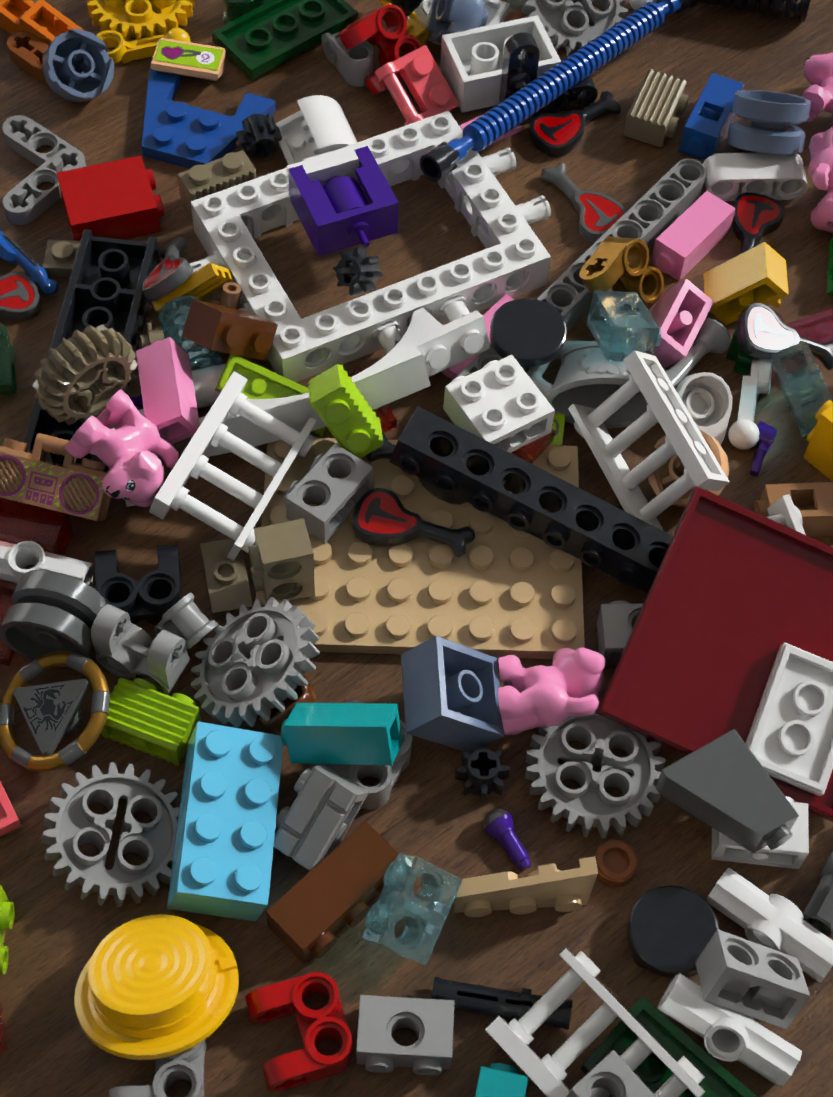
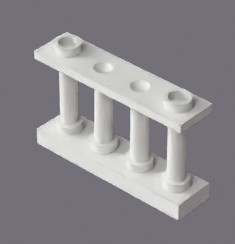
(215, 433)
(681, 439)
(550, 1070)

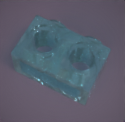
(421, 913)

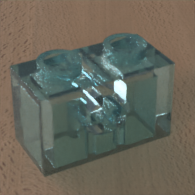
(622, 324)
(800, 384)

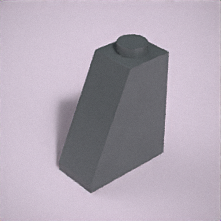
(730, 793)

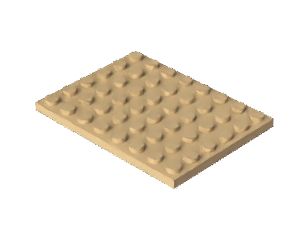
(497, 598)

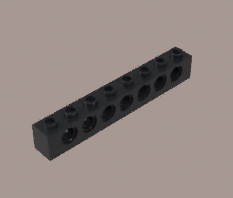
(531, 492)

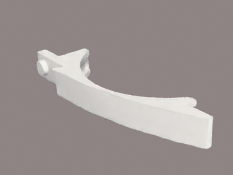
(404, 370)

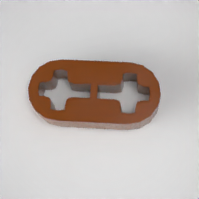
(27, 60)

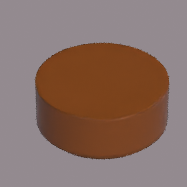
(616, 863)

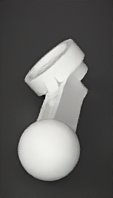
(744, 432)

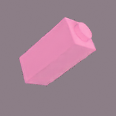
(692, 235)
(168, 390)

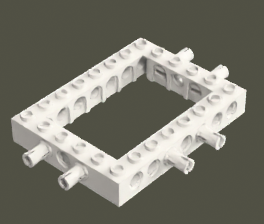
(376, 321)

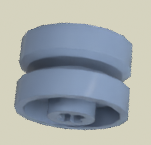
(768, 122)

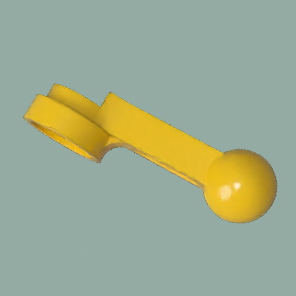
(139, 48)

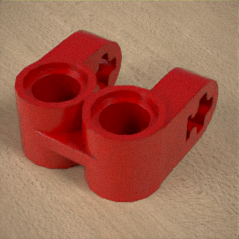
(388, 41)
(314, 1025)

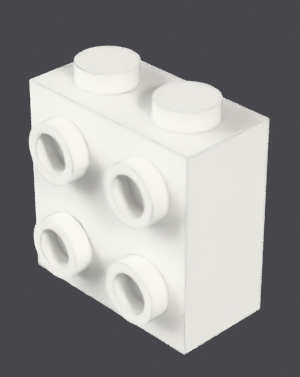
(499, 405)

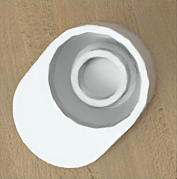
(708, 402)

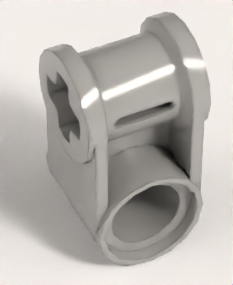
(352, 63)
(186, 621)

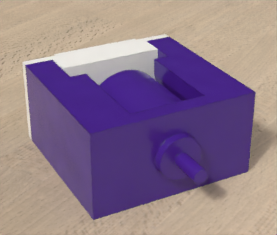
(342, 199)

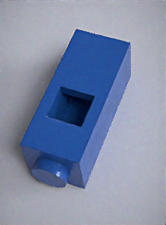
(710, 117)

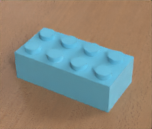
(226, 822)

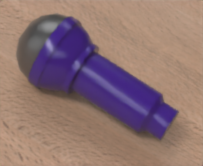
(499, 825)

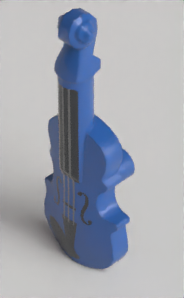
(16, 255)

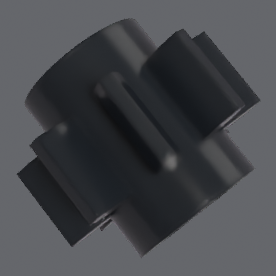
(259, 135)
(357, 271)
(484, 760)

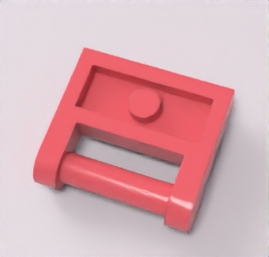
(424, 83)

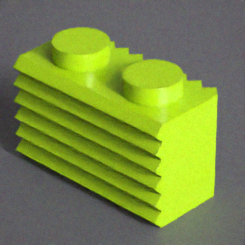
(345, 411)
(151, 719)

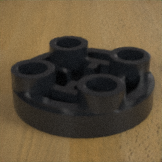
(528, 331)
(670, 930)

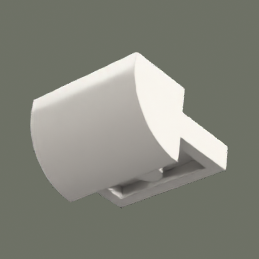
(314, 129)

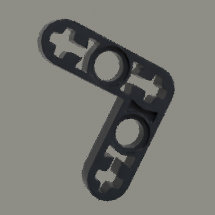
(575, 98)

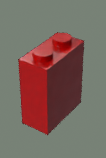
(111, 199)

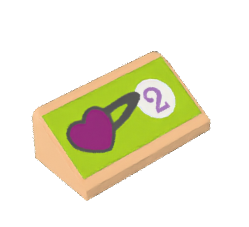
(188, 59)

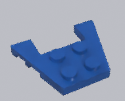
(188, 133)

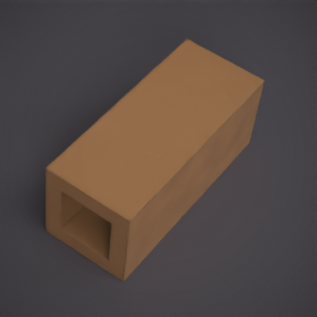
(812, 500)

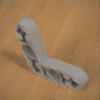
(48, 166)

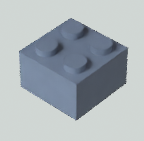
(451, 694)

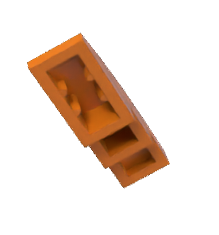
(35, 18)

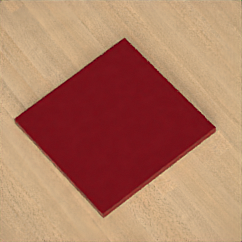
(714, 627)

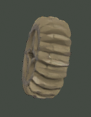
(84, 374)

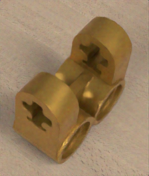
(625, 268)

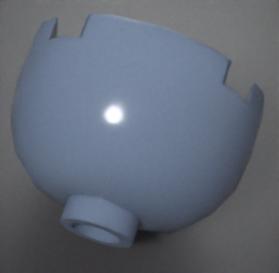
(455, 16)
(77, 66)

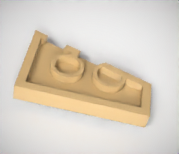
(541, 888)

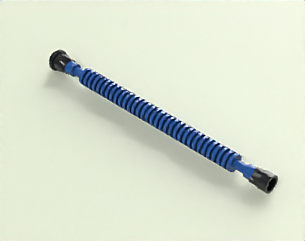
(549, 86)

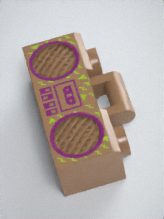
(49, 485)

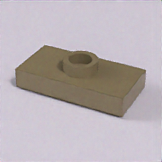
(225, 578)

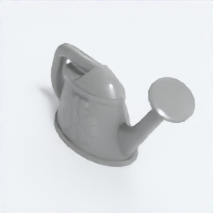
(590, 379)

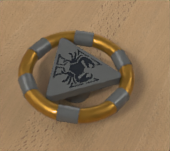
(54, 711)

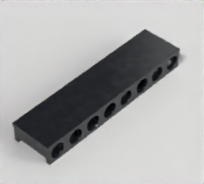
(99, 292)

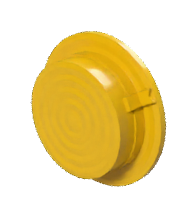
(156, 987)

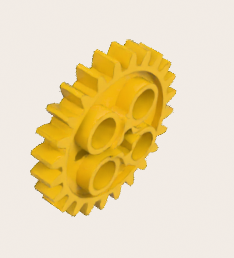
(140, 17)

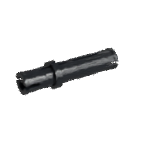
(496, 1001)

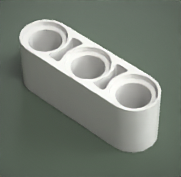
(760, 173)

